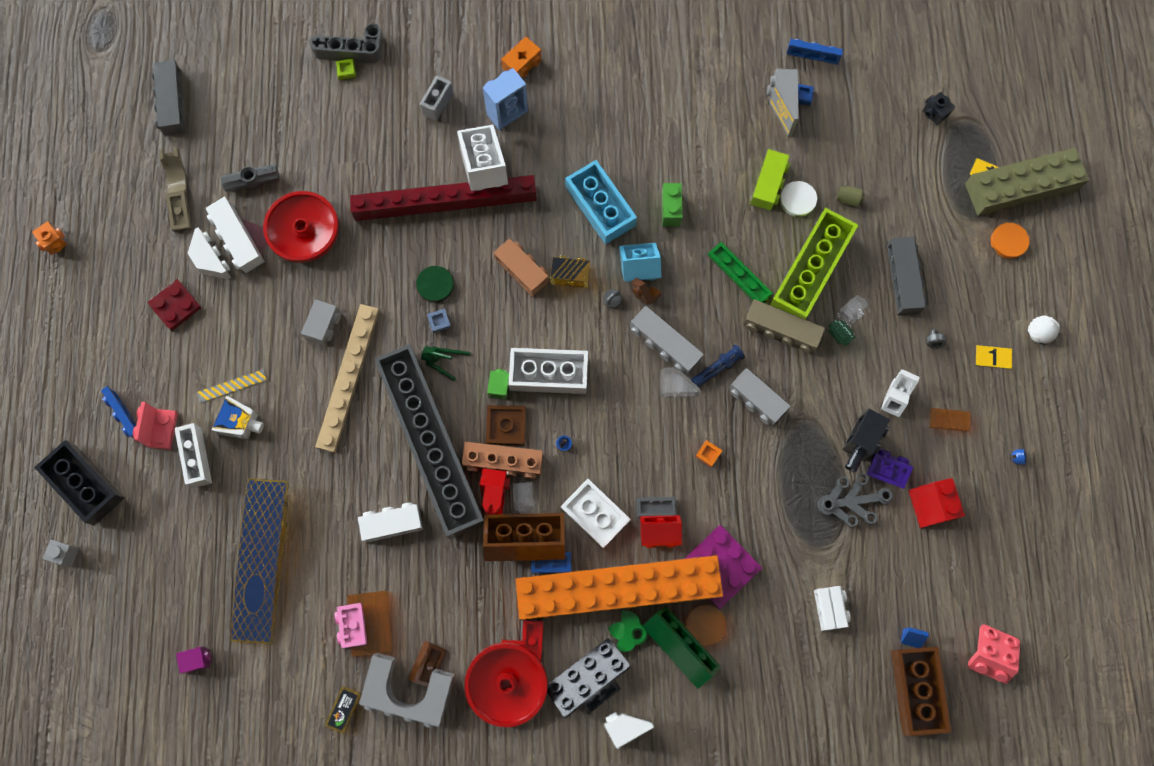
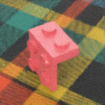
(996, 655)

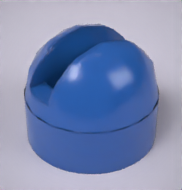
(566, 446)
(1020, 456)

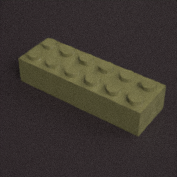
(1026, 181)

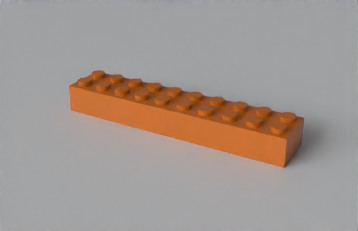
(618, 587)

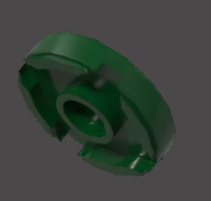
(434, 284)

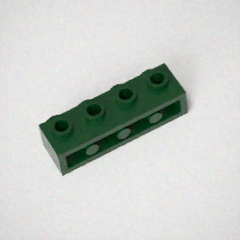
(681, 647)

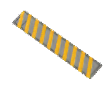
(231, 386)

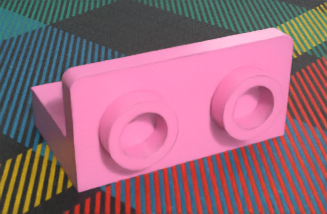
(351, 625)

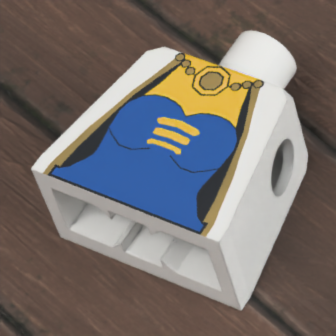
(236, 420)

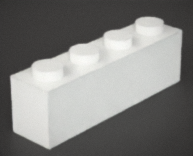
(234, 234)

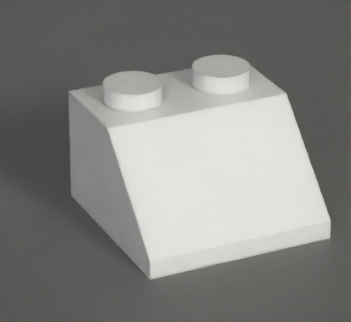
(625, 728)

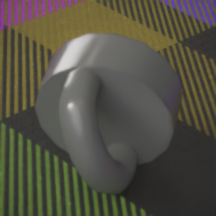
(612, 298)
(936, 339)

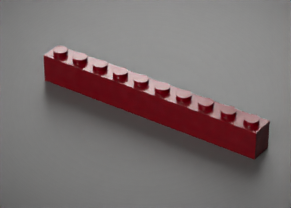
(440, 199)

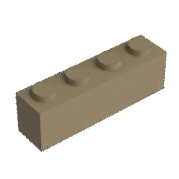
(783, 326)

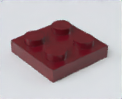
(174, 305)

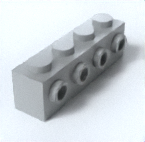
(665, 340)

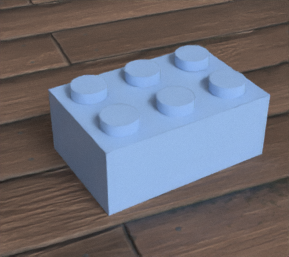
(505, 98)

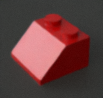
(936, 503)

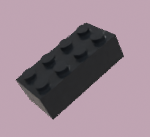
(79, 482)

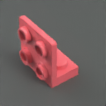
(155, 427)

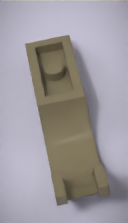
(176, 191)

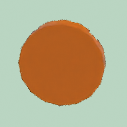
(1010, 240)

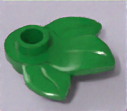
(625, 631)

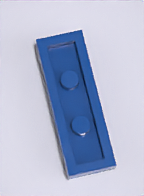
(814, 51)
(120, 412)

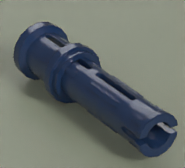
(726, 362)

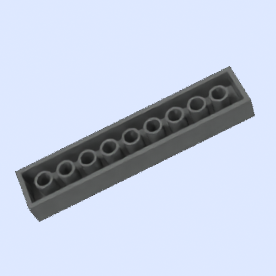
(429, 442)

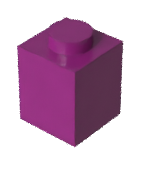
(193, 660)

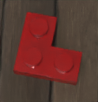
(531, 637)

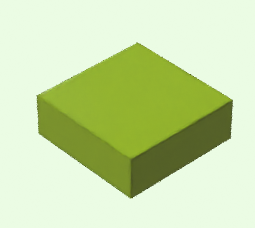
(346, 69)

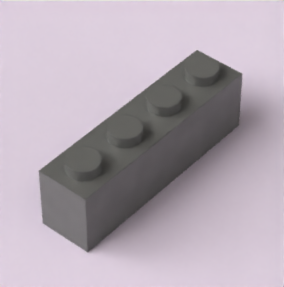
(169, 97)
(906, 275)

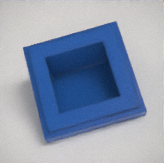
(914, 637)

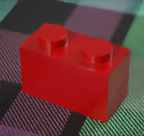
(660, 531)

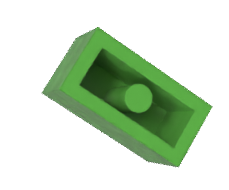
(672, 204)

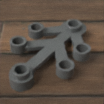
(851, 501)

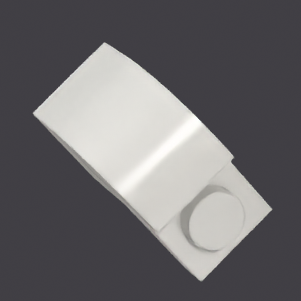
(899, 393)

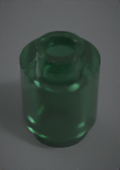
(841, 332)

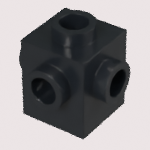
(938, 108)

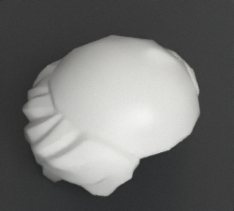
(1044, 329)

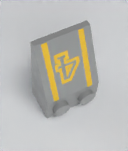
(784, 97)

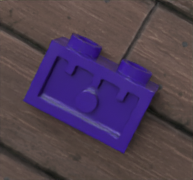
(889, 468)

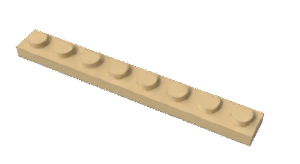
(347, 378)

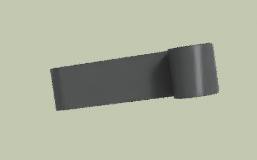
(325, 46)

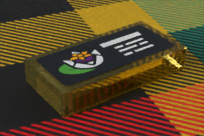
(343, 709)

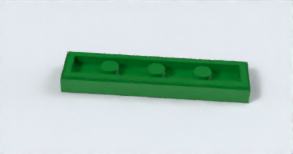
(739, 273)

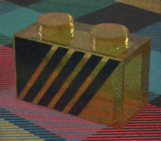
(570, 271)

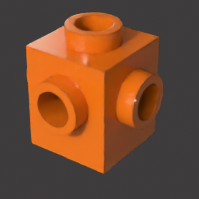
(49, 238)

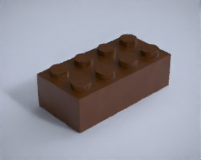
(524, 537)
(920, 691)

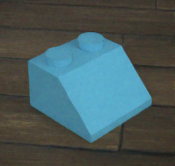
(640, 261)

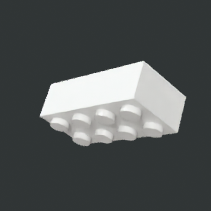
(482, 158)
(548, 370)

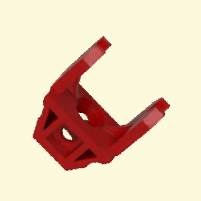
(493, 488)

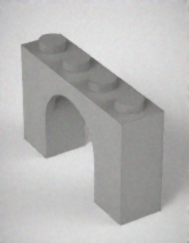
(378, 694)

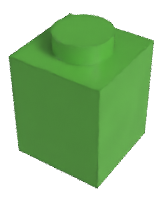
(498, 384)

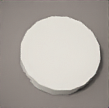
(798, 198)

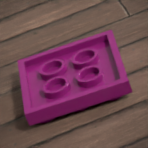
(734, 563)

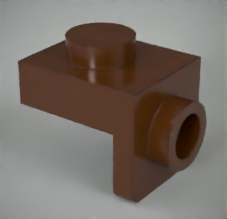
(643, 293)

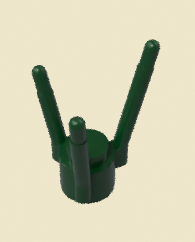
(433, 354)

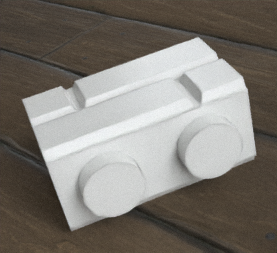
(832, 608)

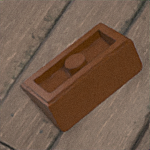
(427, 661)

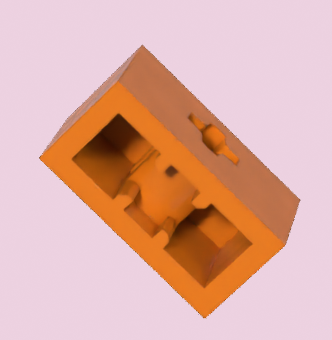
(522, 57)

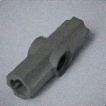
(240, 179)

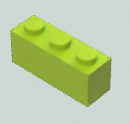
(770, 180)

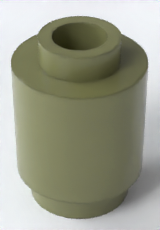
(850, 196)

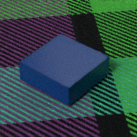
(805, 94)

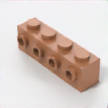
(503, 458)

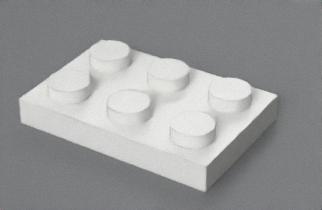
(595, 513)

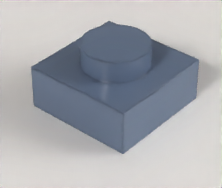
(438, 321)

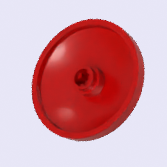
(301, 226)
(506, 684)

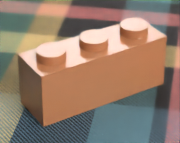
(521, 266)

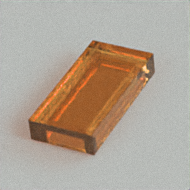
(949, 419)

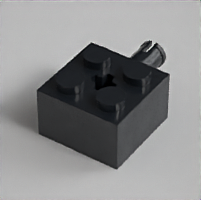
(865, 438)

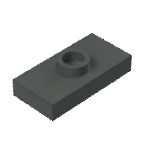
(655, 506)

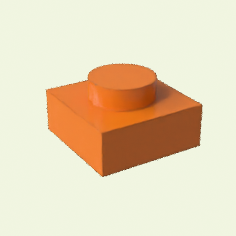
(708, 453)

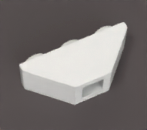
(207, 257)

